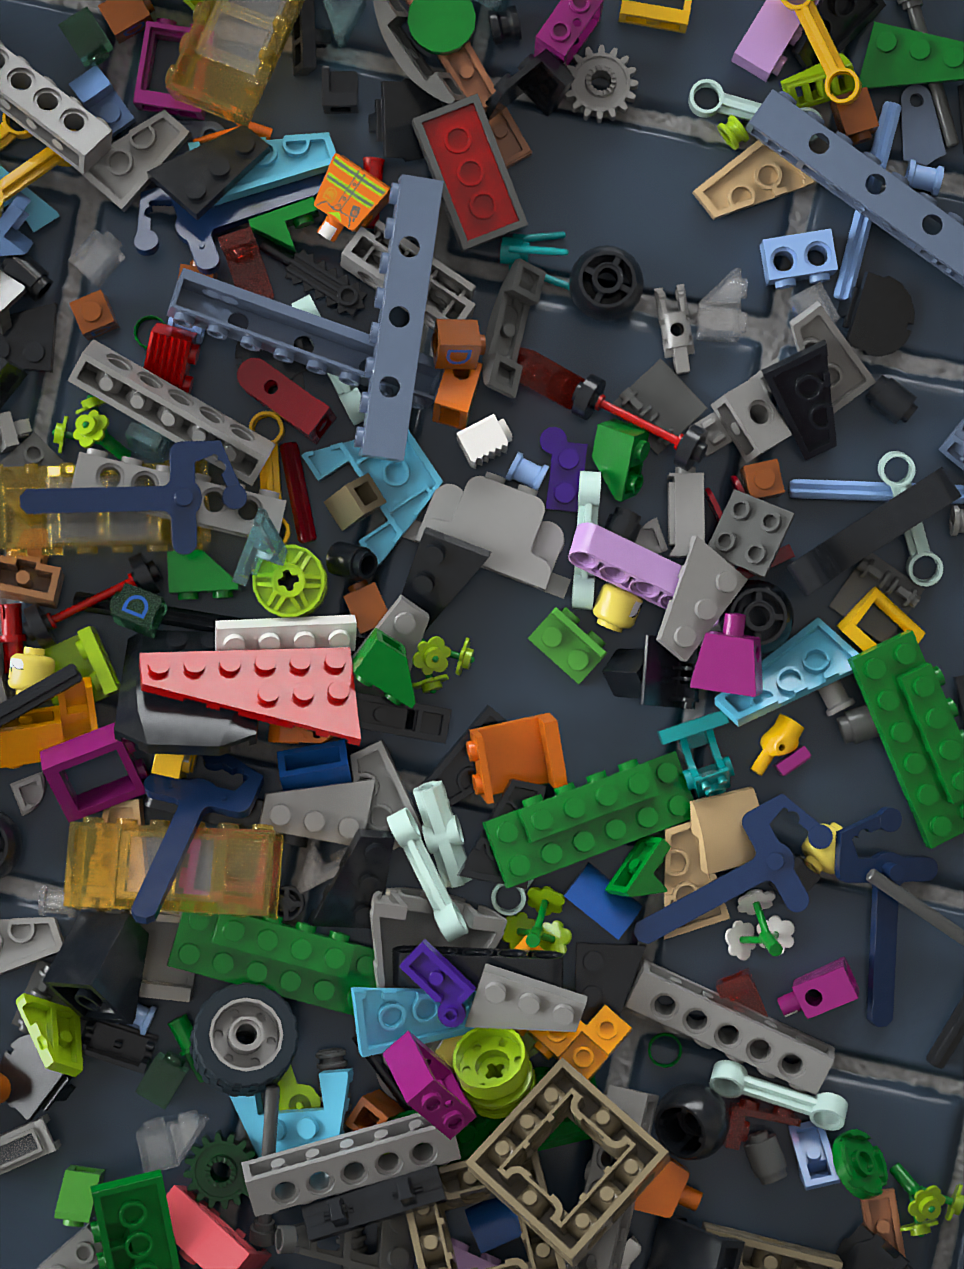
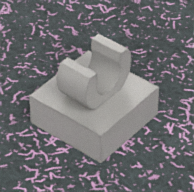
(12, 431)
(717, 434)

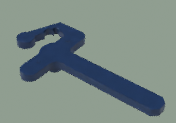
(200, 233)
(178, 498)
(194, 800)
(771, 863)
(884, 909)

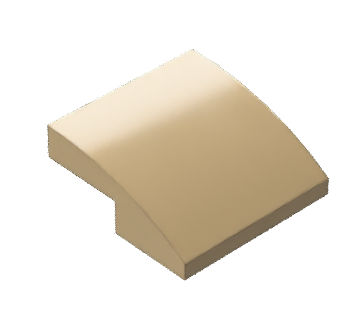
(720, 829)

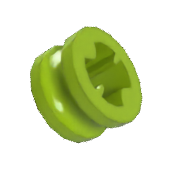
(733, 132)

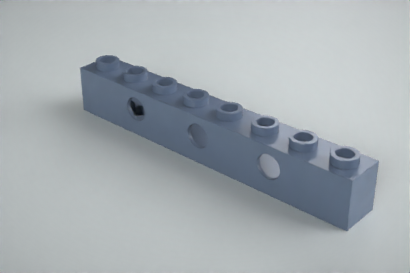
(844, 173)
(276, 326)
(398, 348)

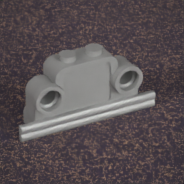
(501, 522)

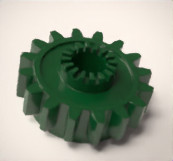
(203, 1175)

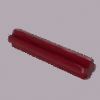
(298, 492)

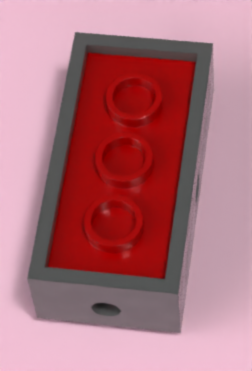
(475, 178)

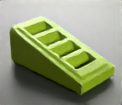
(816, 74)

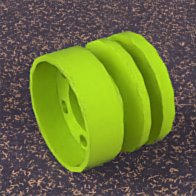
(307, 593)
(493, 1070)

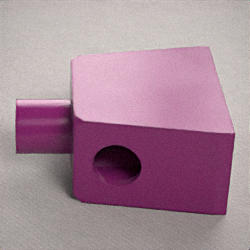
(730, 660)
(834, 983)

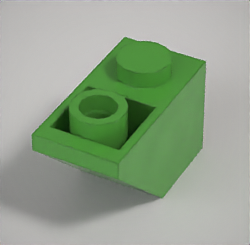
(75, 1197)

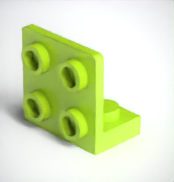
(90, 658)

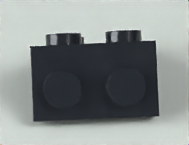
(539, 77)

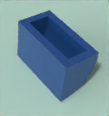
(314, 765)
(608, 910)
(492, 1224)

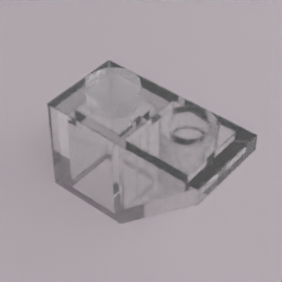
(720, 310)
(167, 1143)

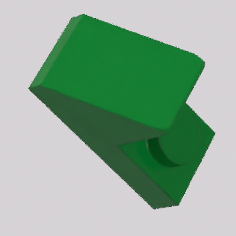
(275, 223)
(636, 873)

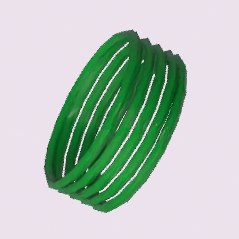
(138, 324)
(665, 1065)

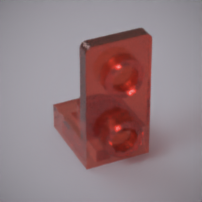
(246, 262)
(547, 377)
(742, 989)
(747, 1107)

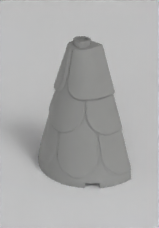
(408, 918)

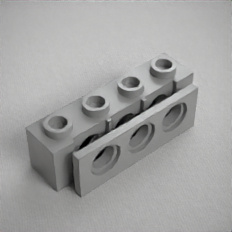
(448, 292)

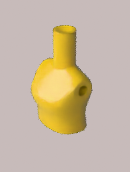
(777, 741)

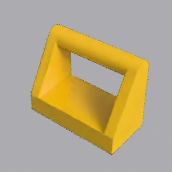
(655, 16)
(849, 623)

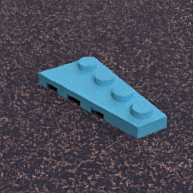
(288, 161)
(795, 669)
(388, 1013)

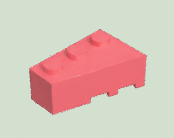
(207, 1237)

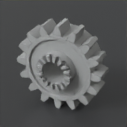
(614, 71)

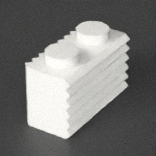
(484, 440)

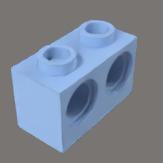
(796, 248)

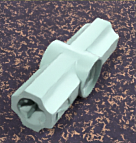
(441, 832)

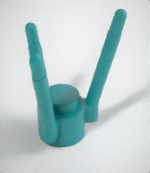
(519, 247)

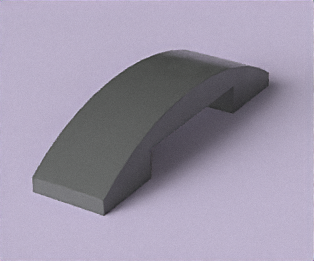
(390, 18)
(507, 325)

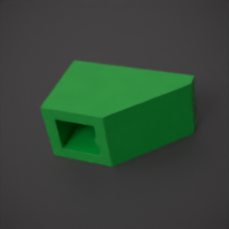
(620, 456)
(198, 574)
(385, 665)

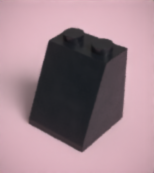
(101, 967)

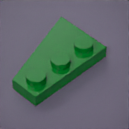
(910, 58)

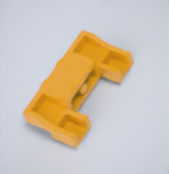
(48, 726)
(589, 1045)

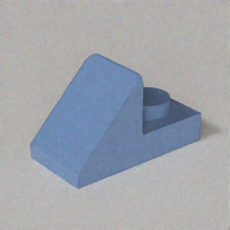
(102, 100)
(11, 239)
(813, 1156)

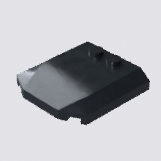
(169, 724)

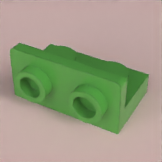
(568, 645)

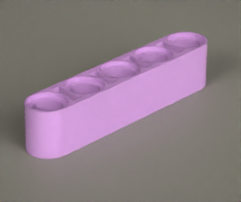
(624, 564)

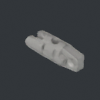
(675, 346)

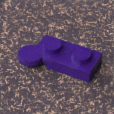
(565, 469)
(440, 981)

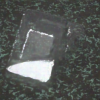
(316, 869)

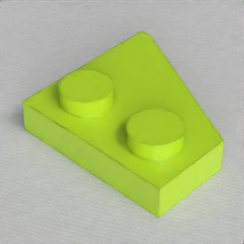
(54, 1032)

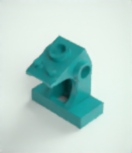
(695, 733)

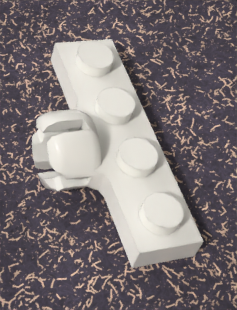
(286, 633)

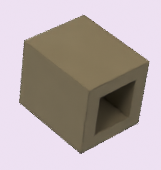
(355, 502)

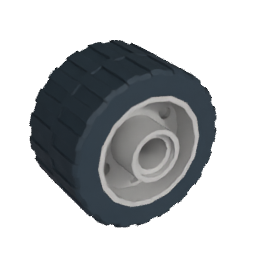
(247, 1012)

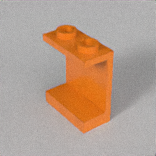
(517, 750)

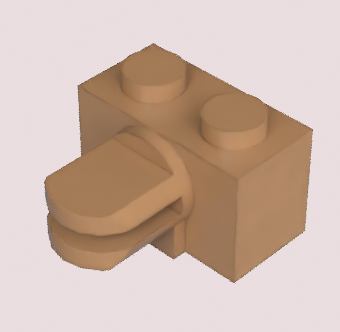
(30, 579)

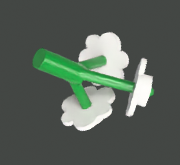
(773, 934)

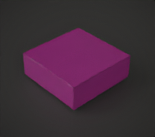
(792, 761)

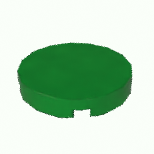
(441, 24)
(859, 1164)

